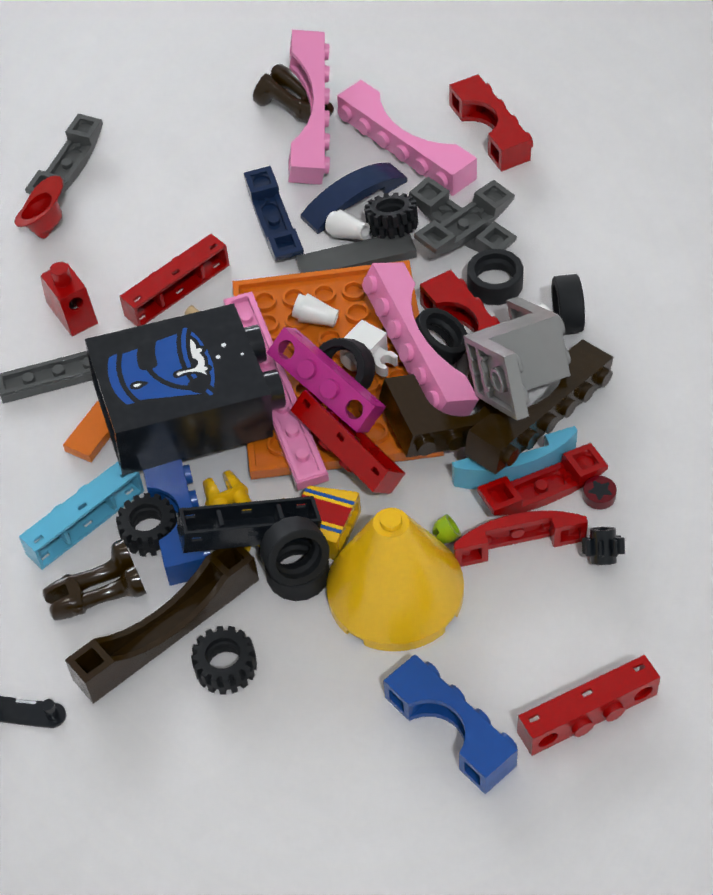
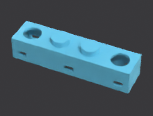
(66, 521)

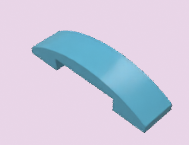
(470, 474)

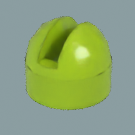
(446, 529)

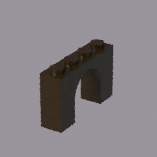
(420, 425)

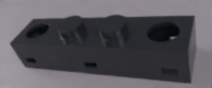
(230, 527)

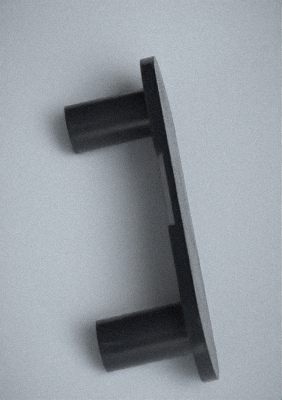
(31, 713)

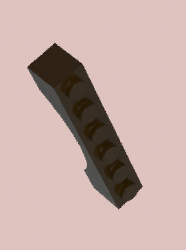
(501, 439)
(115, 657)

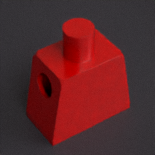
(62, 286)

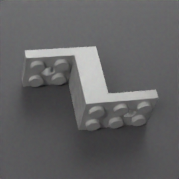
(517, 356)

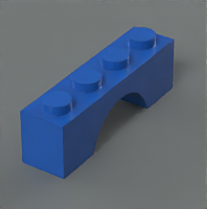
(171, 483)
(420, 692)

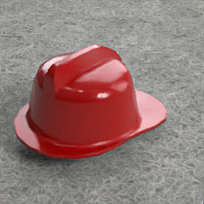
(42, 209)

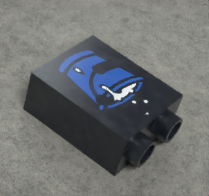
(183, 387)

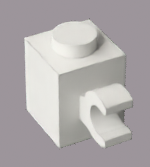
(376, 342)

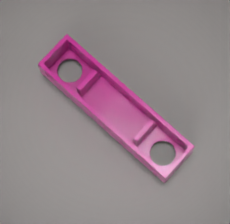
(325, 379)

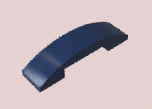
(351, 190)
(271, 214)

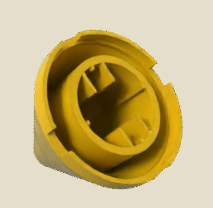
(395, 584)

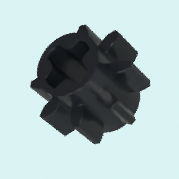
(603, 545)

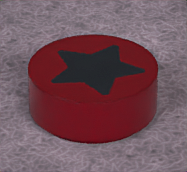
(599, 492)

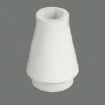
(343, 225)
(314, 311)

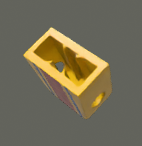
(338, 514)

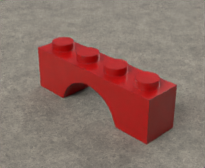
(475, 101)
(453, 296)

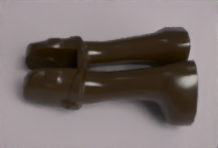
(275, 86)
(68, 595)

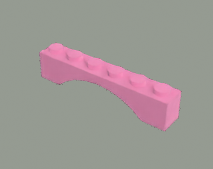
(307, 151)
(443, 163)
(390, 293)

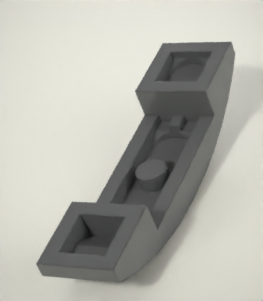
(75, 153)
(436, 205)
(468, 222)

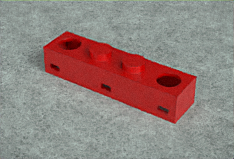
(183, 272)
(336, 436)
(576, 715)

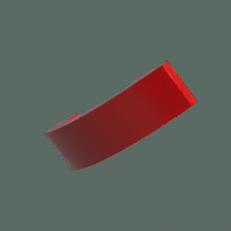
(543, 485)
(516, 528)

